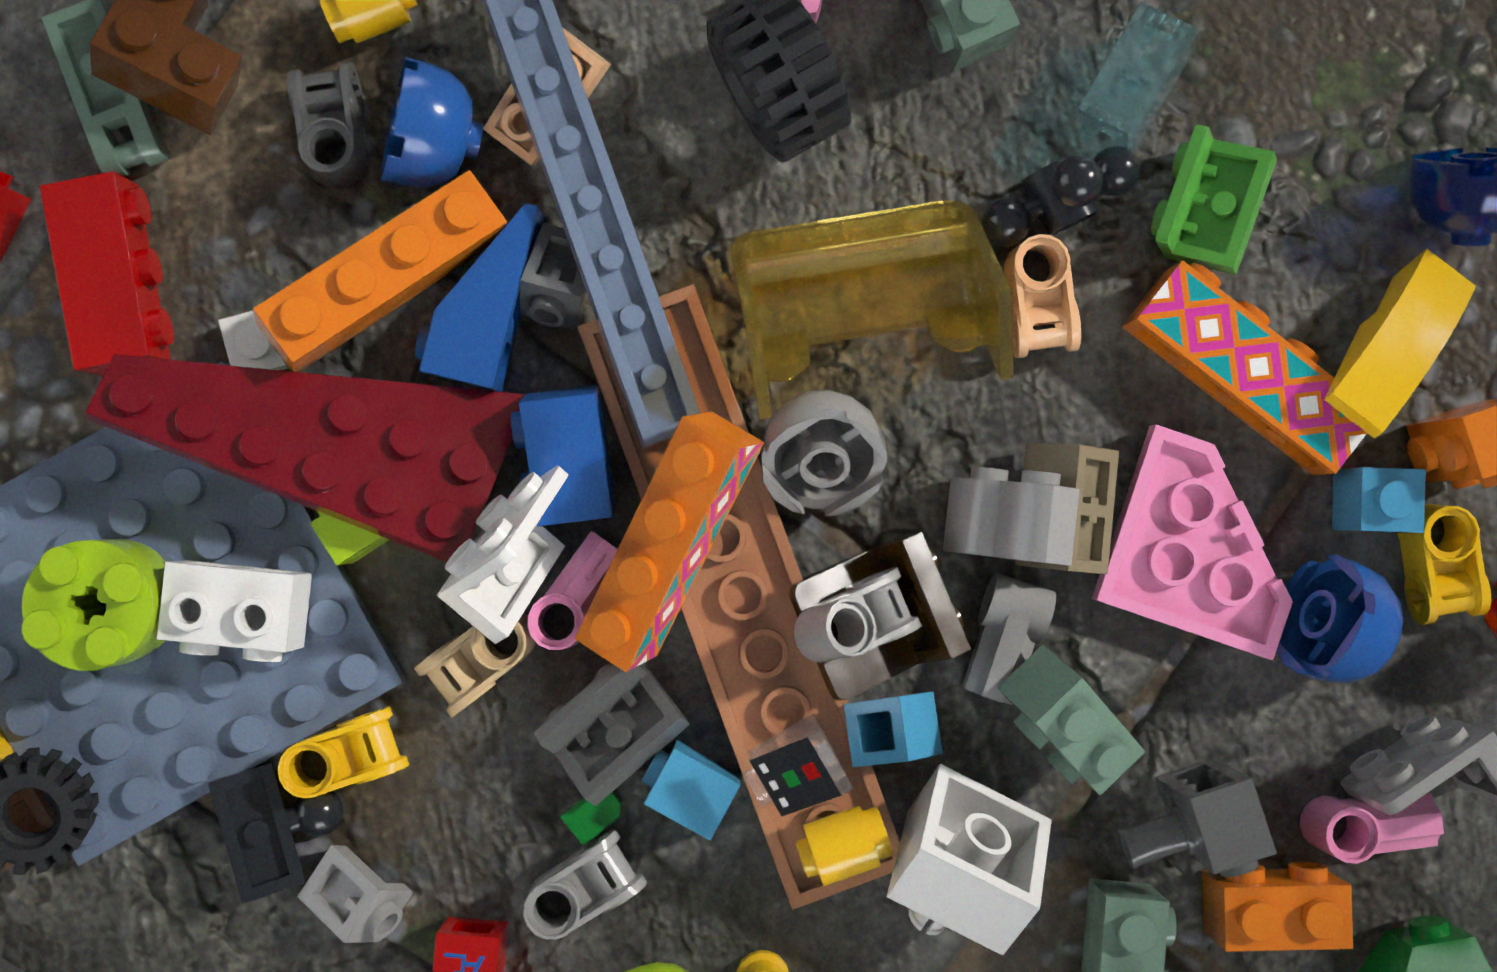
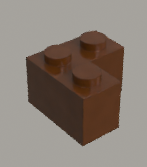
(162, 61)

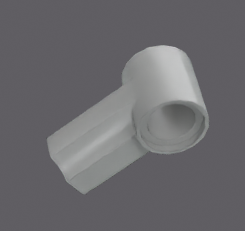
(1011, 621)

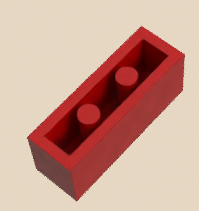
(106, 270)

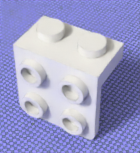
(507, 560)

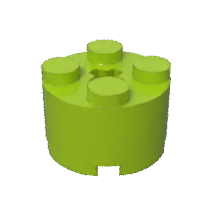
(65, 610)

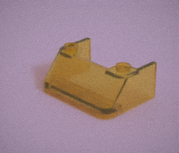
(870, 279)

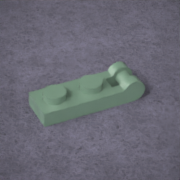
(98, 103)

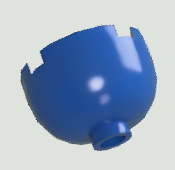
(429, 128)
(1339, 621)

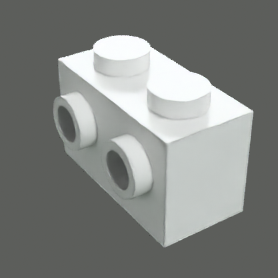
(234, 607)

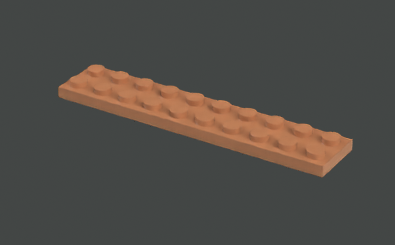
(744, 610)

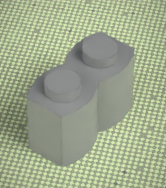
(1012, 518)

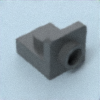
(551, 281)

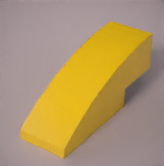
(1399, 342)

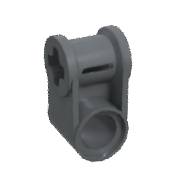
(329, 112)

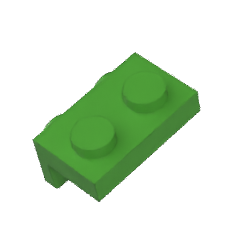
(1212, 201)

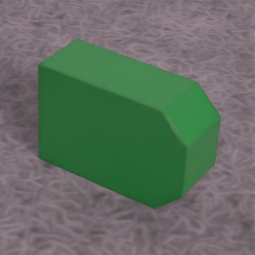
(589, 820)

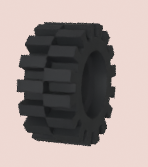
(73, 805)

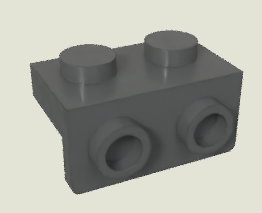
(611, 729)

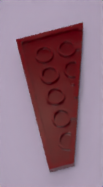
(359, 449)

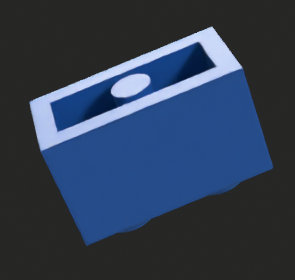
(569, 432)

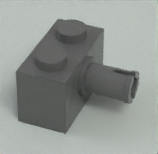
(1209, 817)

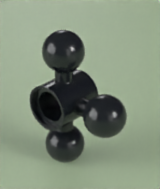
(1061, 195)

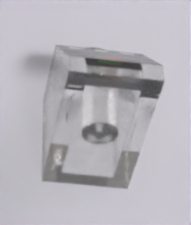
(797, 768)

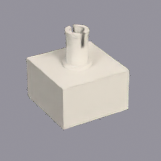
(970, 861)

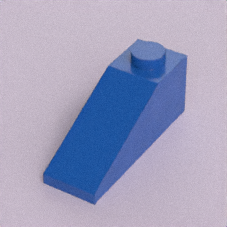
(481, 315)

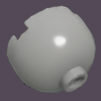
(823, 453)

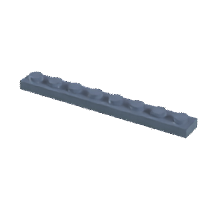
(593, 216)

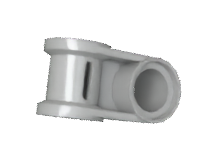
(865, 617)
(585, 885)

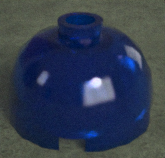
(1456, 193)

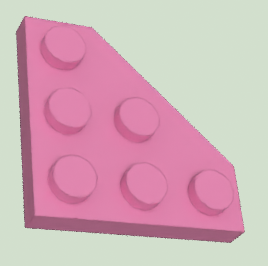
(1192, 551)

